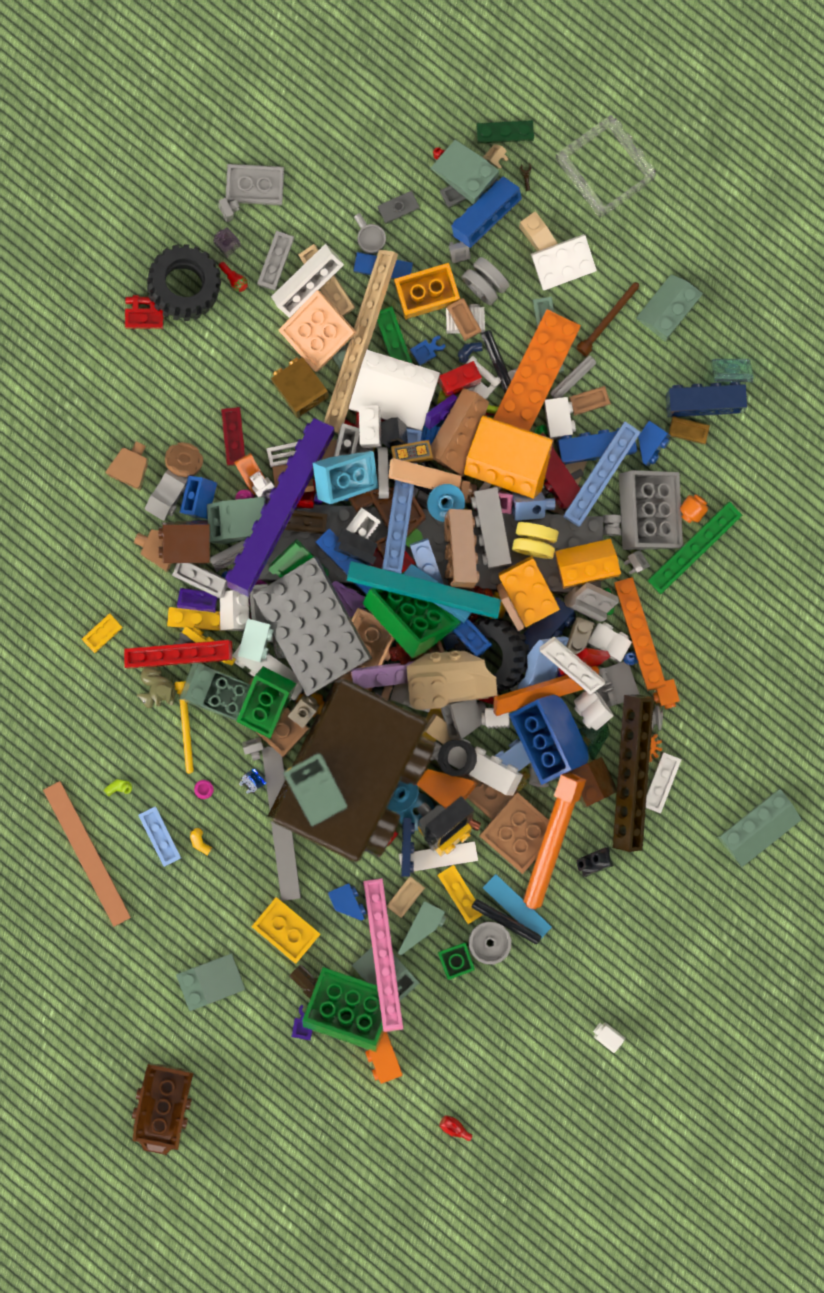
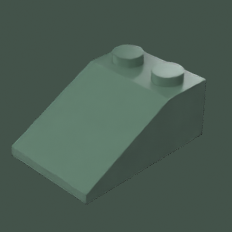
(465, 171)
(425, 923)
(210, 982)

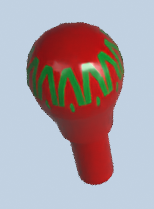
(237, 281)

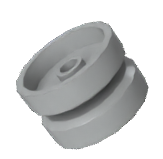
(485, 281)
(480, 949)

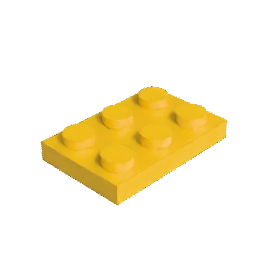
(286, 930)

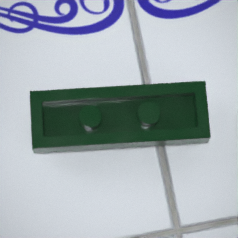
(505, 132)

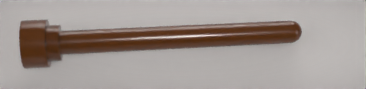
(585, 347)

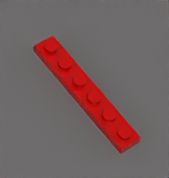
(178, 654)

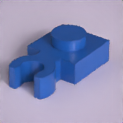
(425, 352)

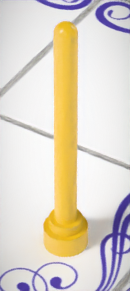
(185, 729)

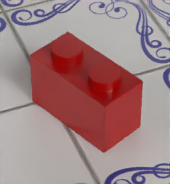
(459, 378)

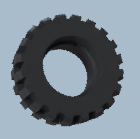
(183, 259)
(512, 647)

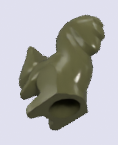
(160, 688)

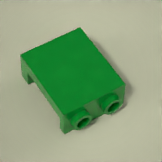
(291, 558)

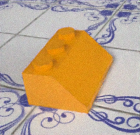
(587, 563)

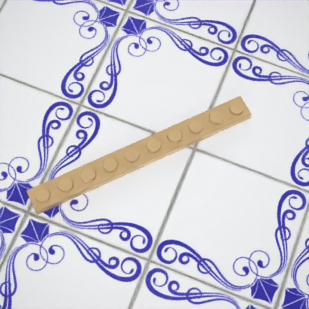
(360, 341)

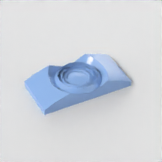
(539, 666)

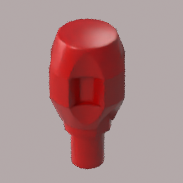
(454, 1128)

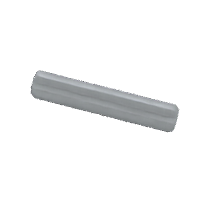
(573, 377)

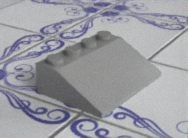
(650, 510)

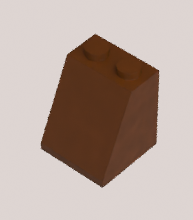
(185, 541)
(598, 782)

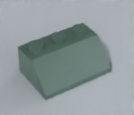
(669, 306)

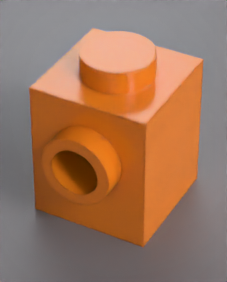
(667, 695)

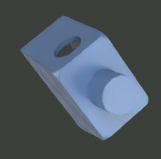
(528, 508)

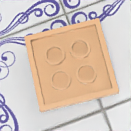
(317, 331)

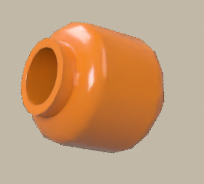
(693, 508)

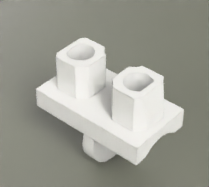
(262, 486)

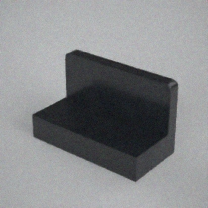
(356, 547)

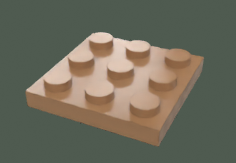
(517, 832)

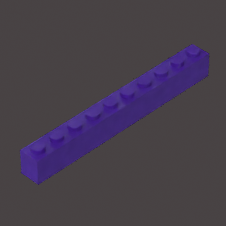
(280, 507)

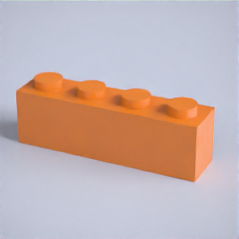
(384, 1061)

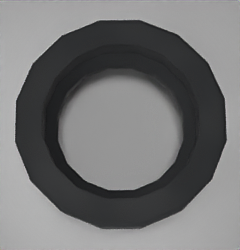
(443, 758)

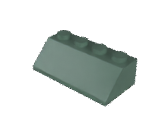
(760, 827)

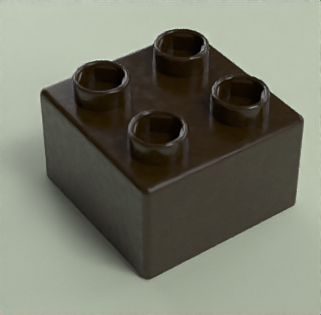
(368, 751)

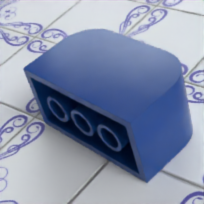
(550, 737)

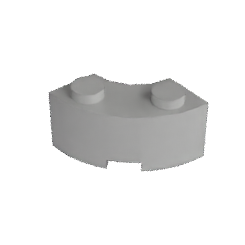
(166, 495)

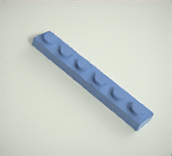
(601, 474)
(426, 562)

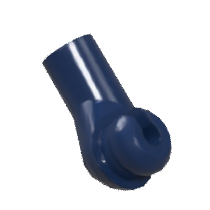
(467, 349)

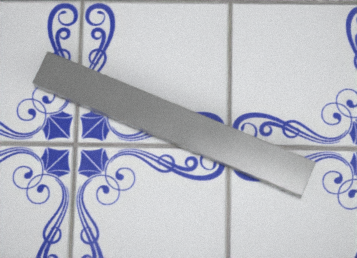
(282, 837)

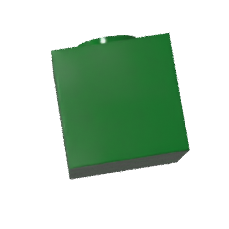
(456, 961)

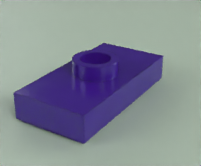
(440, 412)
(196, 600)

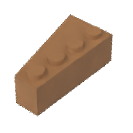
(458, 432)
(460, 549)

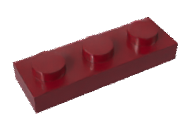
(233, 434)

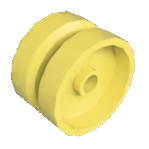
(535, 540)

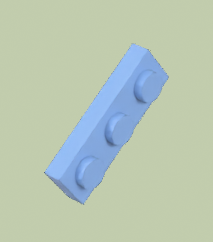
(159, 836)

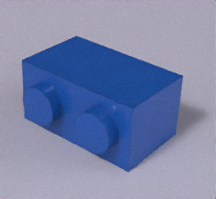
(196, 497)

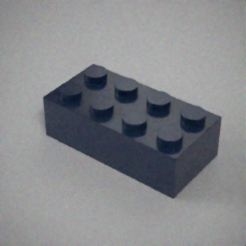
(706, 400)

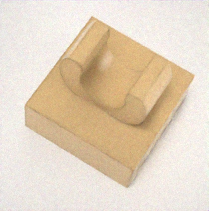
(494, 154)

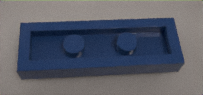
(407, 847)

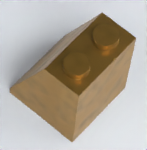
(299, 386)

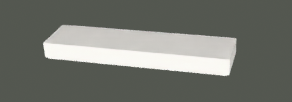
(572, 665)
(428, 859)

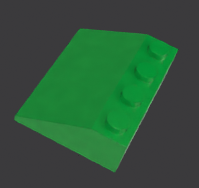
(410, 620)
(345, 1010)

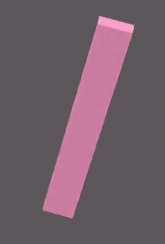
(383, 955)

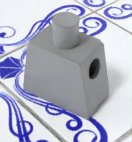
(462, 717)

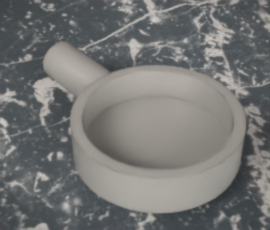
(370, 237)

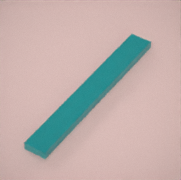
(423, 589)

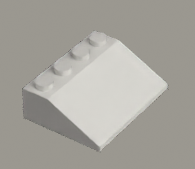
(396, 387)

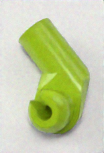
(118, 785)

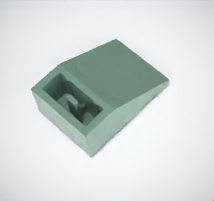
(233, 519)
(214, 691)
(315, 789)
(366, 968)

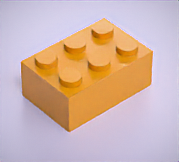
(426, 290)
(528, 591)

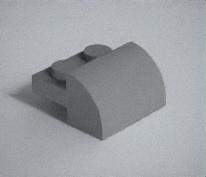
(349, 441)
(591, 601)

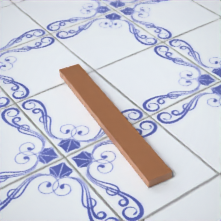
(87, 853)

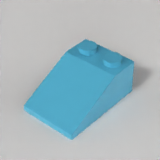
(345, 476)

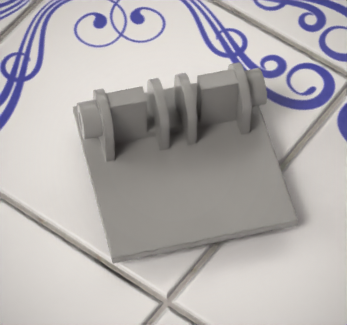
(618, 682)

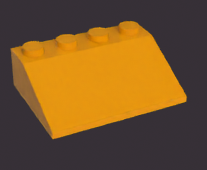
(509, 457)

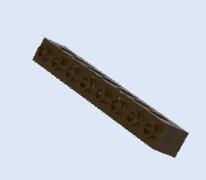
(633, 772)

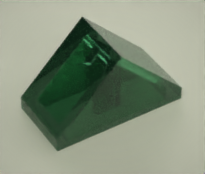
(594, 739)

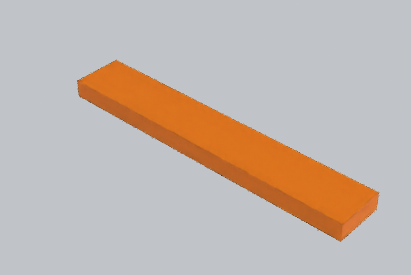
(519, 698)

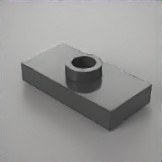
(398, 207)

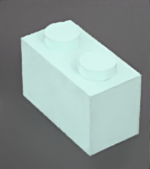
(255, 640)

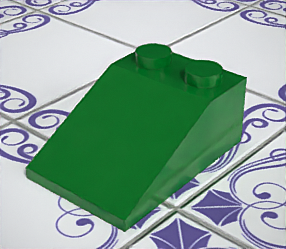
(266, 701)

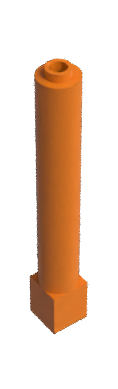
(567, 793)

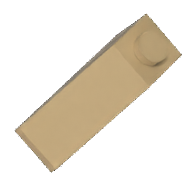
(537, 232)

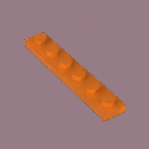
(639, 634)

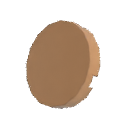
(183, 459)

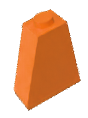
(445, 788)

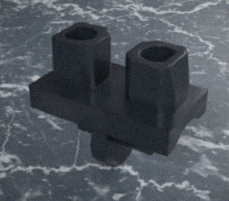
(595, 862)

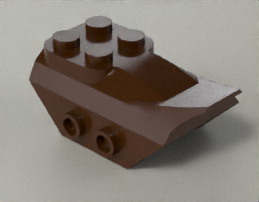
(162, 1108)

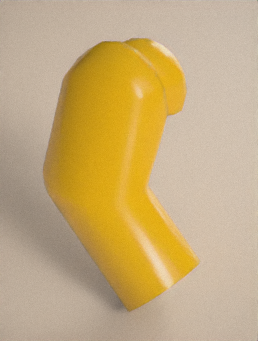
(197, 842)

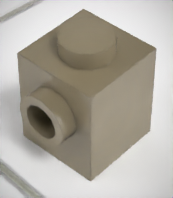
(304, 710)

